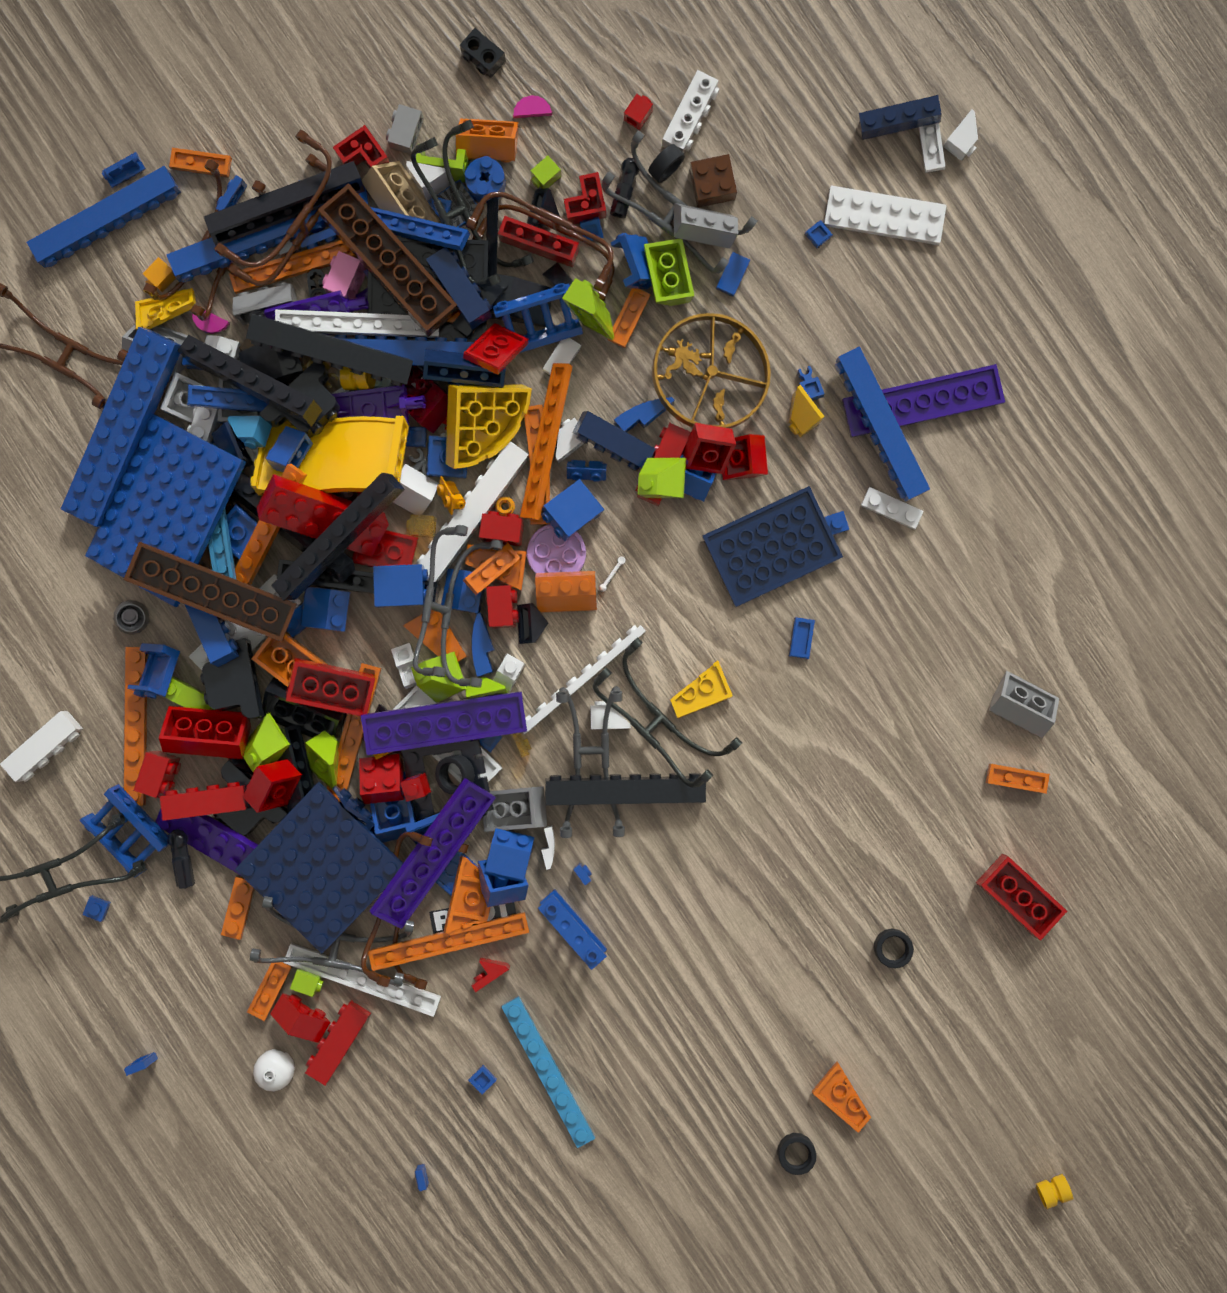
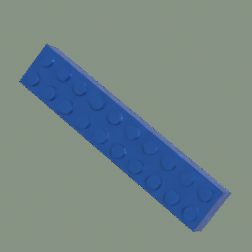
(121, 425)

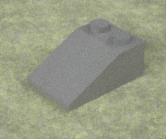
(517, 809)

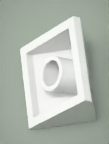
(435, 175)
(177, 396)
(418, 490)

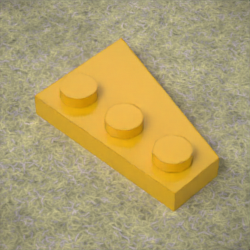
(154, 312)
(702, 692)

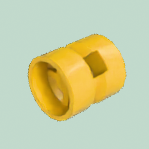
(352, 381)
(1054, 1191)

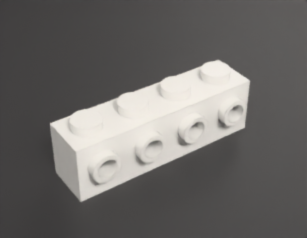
(690, 111)
(204, 423)
(41, 746)

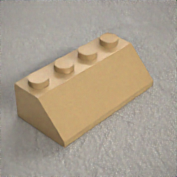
(396, 191)

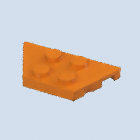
(467, 901)

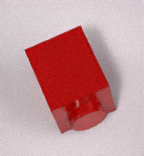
(638, 111)
(415, 787)

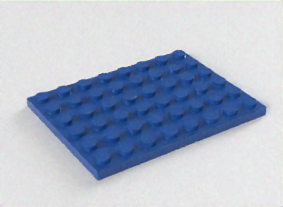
(166, 498)

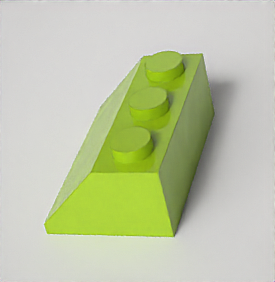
(669, 272)
(589, 308)

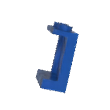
(636, 259)
(571, 510)
(399, 585)
(157, 670)

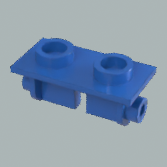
(123, 170)
(595, 472)

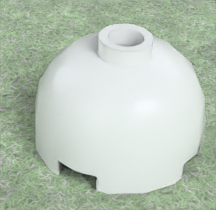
(273, 1070)

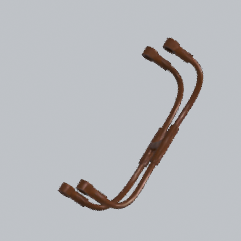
(259, 187)
(299, 222)
(556, 223)
(99, 400)
(381, 979)

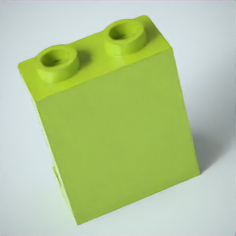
(456, 166)

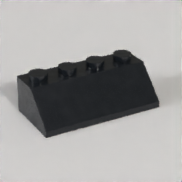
(310, 718)

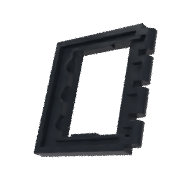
(414, 766)

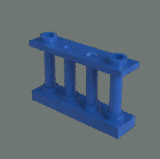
(552, 332)
(137, 817)
(573, 929)

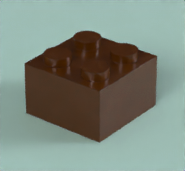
(713, 180)

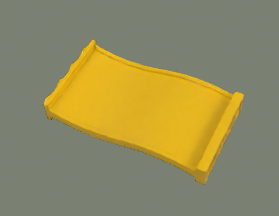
(344, 455)

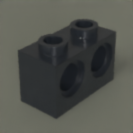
(486, 50)

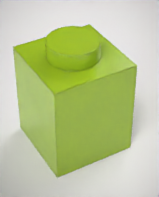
(545, 173)
(306, 983)

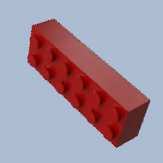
(312, 512)

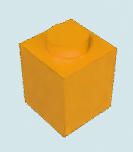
(159, 274)

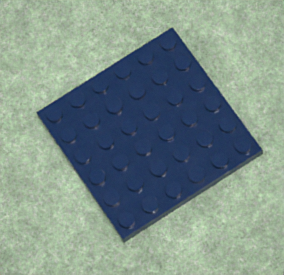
(320, 867)

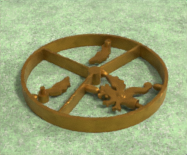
(683, 355)

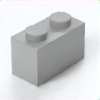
(404, 129)

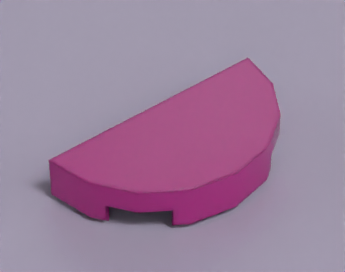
(532, 107)
(212, 325)

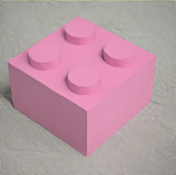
(345, 275)

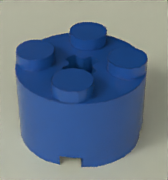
(483, 169)

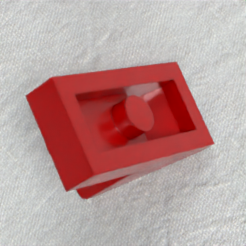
(493, 970)

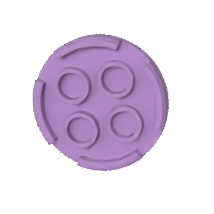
(550, 554)

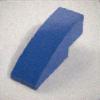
(642, 414)
(481, 646)

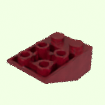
(435, 397)

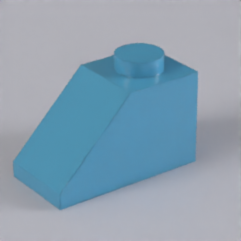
(251, 430)

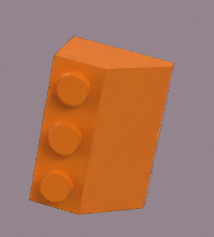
(489, 139)
(566, 591)
(278, 656)

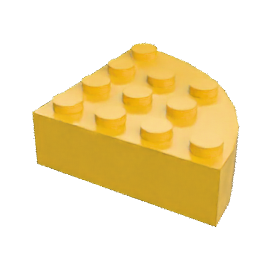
(482, 421)

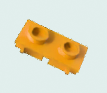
(450, 495)

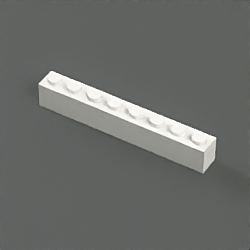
(482, 499)

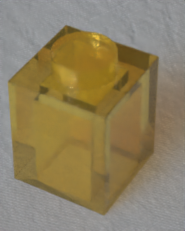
(421, 526)

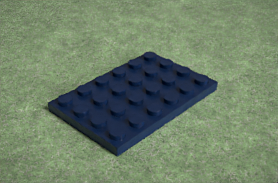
(772, 546)

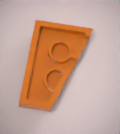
(512, 576)
(433, 635)
(841, 1098)

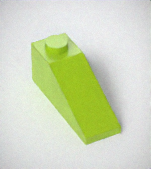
(186, 694)

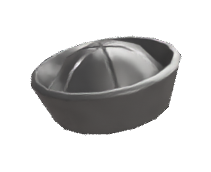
(127, 621)

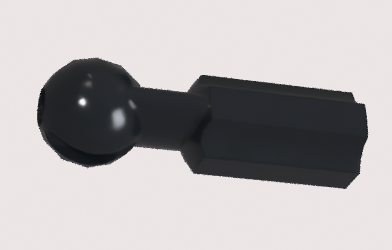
(624, 188)
(181, 859)

